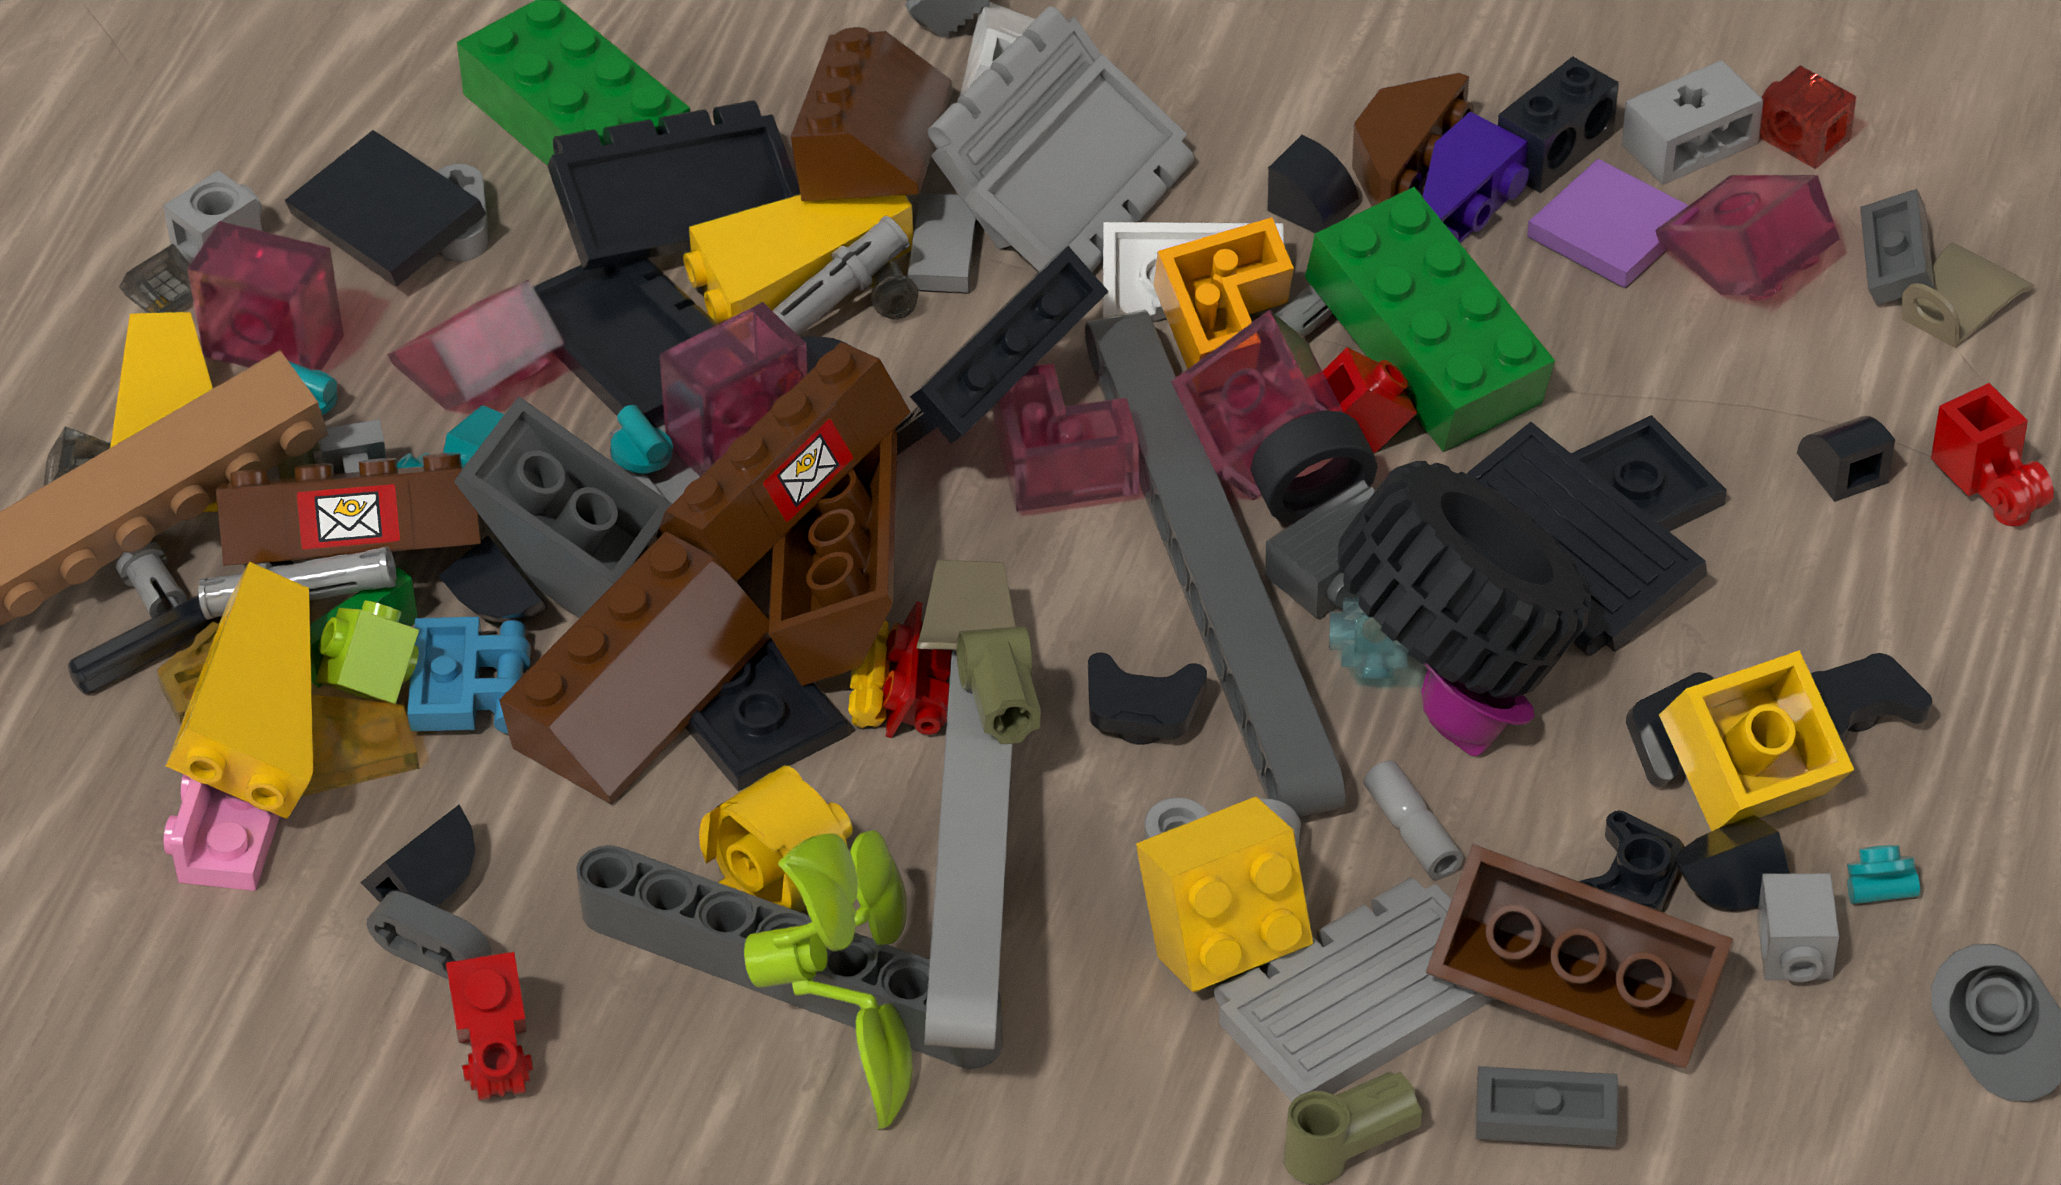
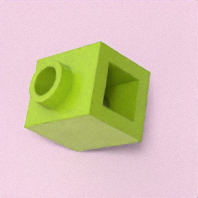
(368, 652)

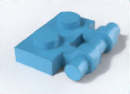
(446, 678)

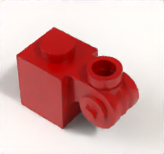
(1981, 450)
(490, 1015)

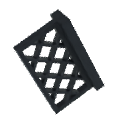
(1002, 350)

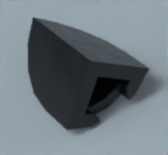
(491, 585)
(1730, 862)
(430, 864)

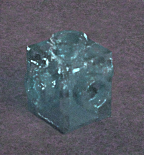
(1368, 657)

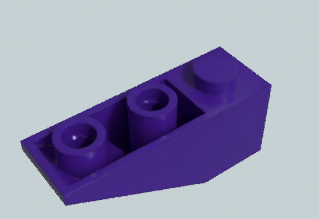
(1474, 173)

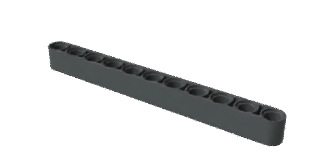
(1217, 571)

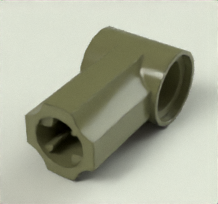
(999, 672)
(1333, 1128)

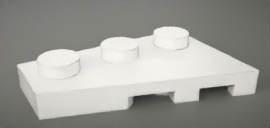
(1131, 259)

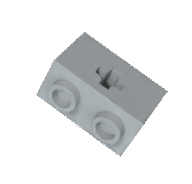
(1692, 122)

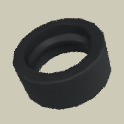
(1301, 445)

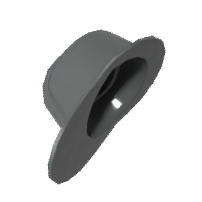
(2000, 1021)

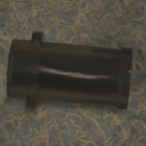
(892, 292)

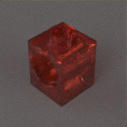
(1807, 116)

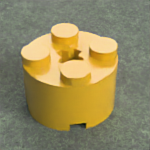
(763, 825)

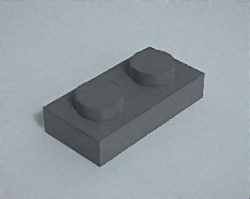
(1896, 245)
(1546, 1106)

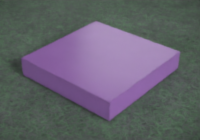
(1606, 222)

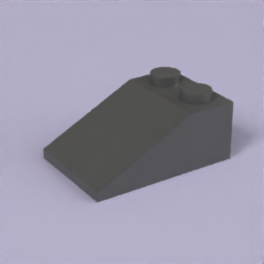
(560, 506)

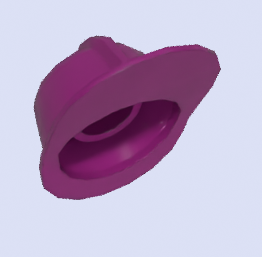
(1468, 717)

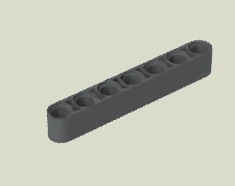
(708, 929)

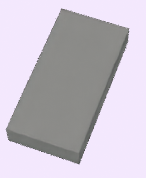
(942, 243)

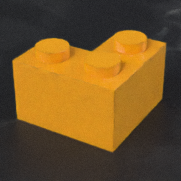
(1219, 281)

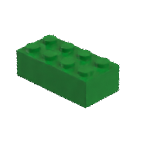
(556, 76)
(1432, 313)

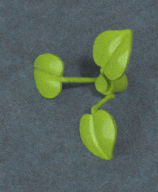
(829, 884)

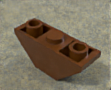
(1399, 133)

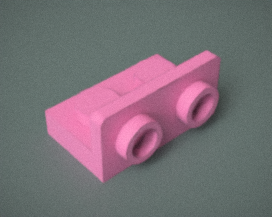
(218, 838)

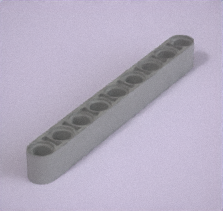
(968, 880)

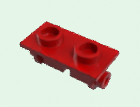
(907, 689)

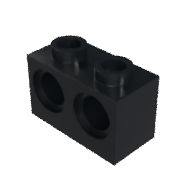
(1562, 120)

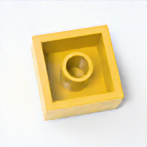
(1756, 741)
(1224, 893)

